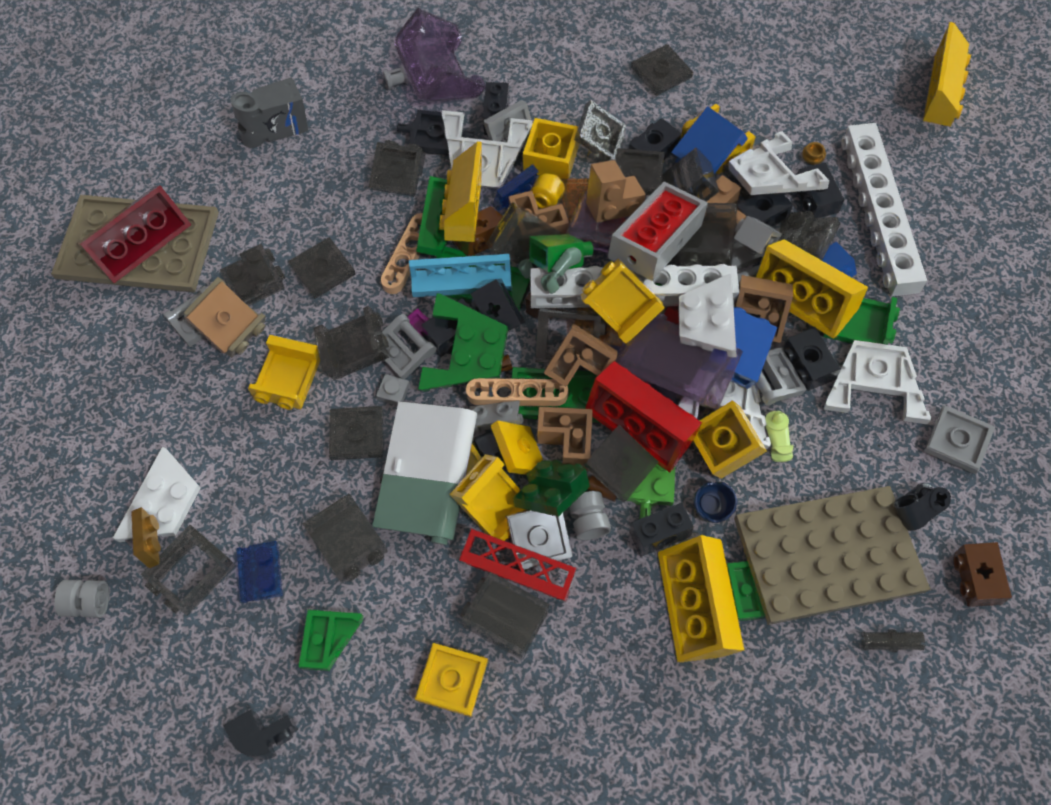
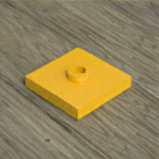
(516, 446)
(451, 679)

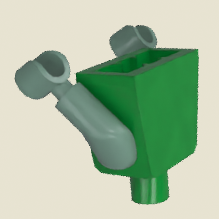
(555, 255)

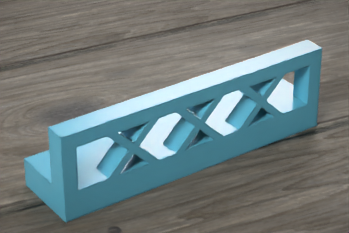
(459, 278)

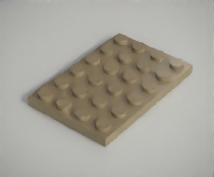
(172, 267)
(830, 555)

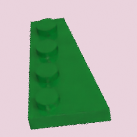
(430, 237)

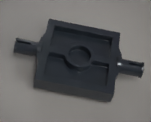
(429, 132)

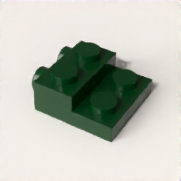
(552, 487)

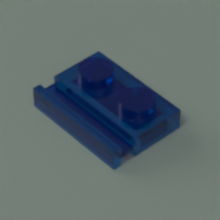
(519, 184)
(259, 572)

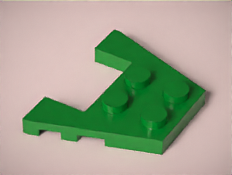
(476, 347)

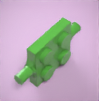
(654, 490)

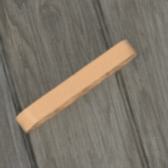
(402, 252)
(517, 387)

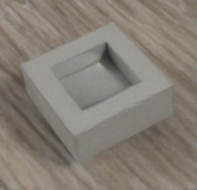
(392, 390)

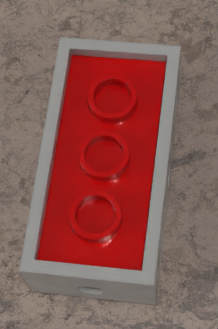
(657, 230)

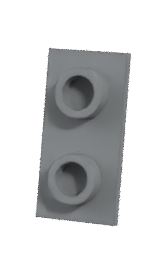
(490, 413)

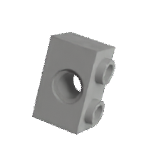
(756, 234)

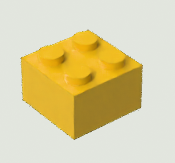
(551, 148)
(728, 440)

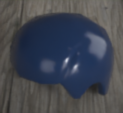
(715, 502)

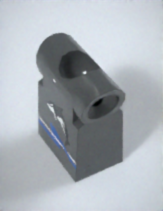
(269, 113)

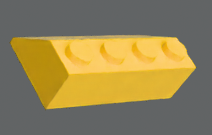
(948, 78)
(462, 196)
(820, 292)
(700, 600)

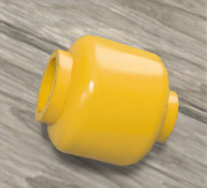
(547, 190)

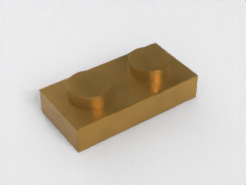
(145, 537)

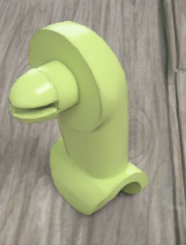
(778, 432)

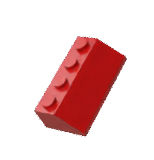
(643, 413)

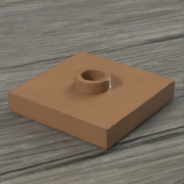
(221, 317)

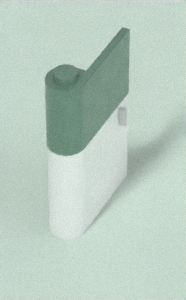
(422, 468)

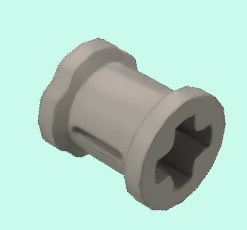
(396, 77)

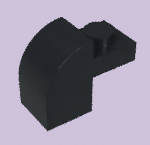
(254, 740)

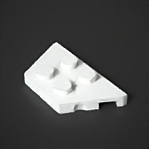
(708, 316)
(164, 494)

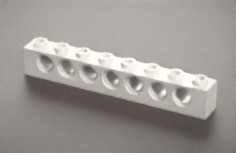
(883, 210)
(670, 277)

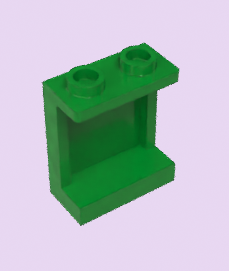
(871, 323)

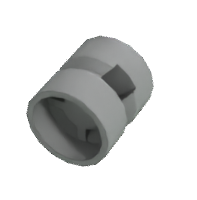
(590, 520)
(82, 598)

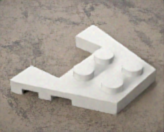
(496, 155)
(765, 173)
(879, 370)
(746, 398)

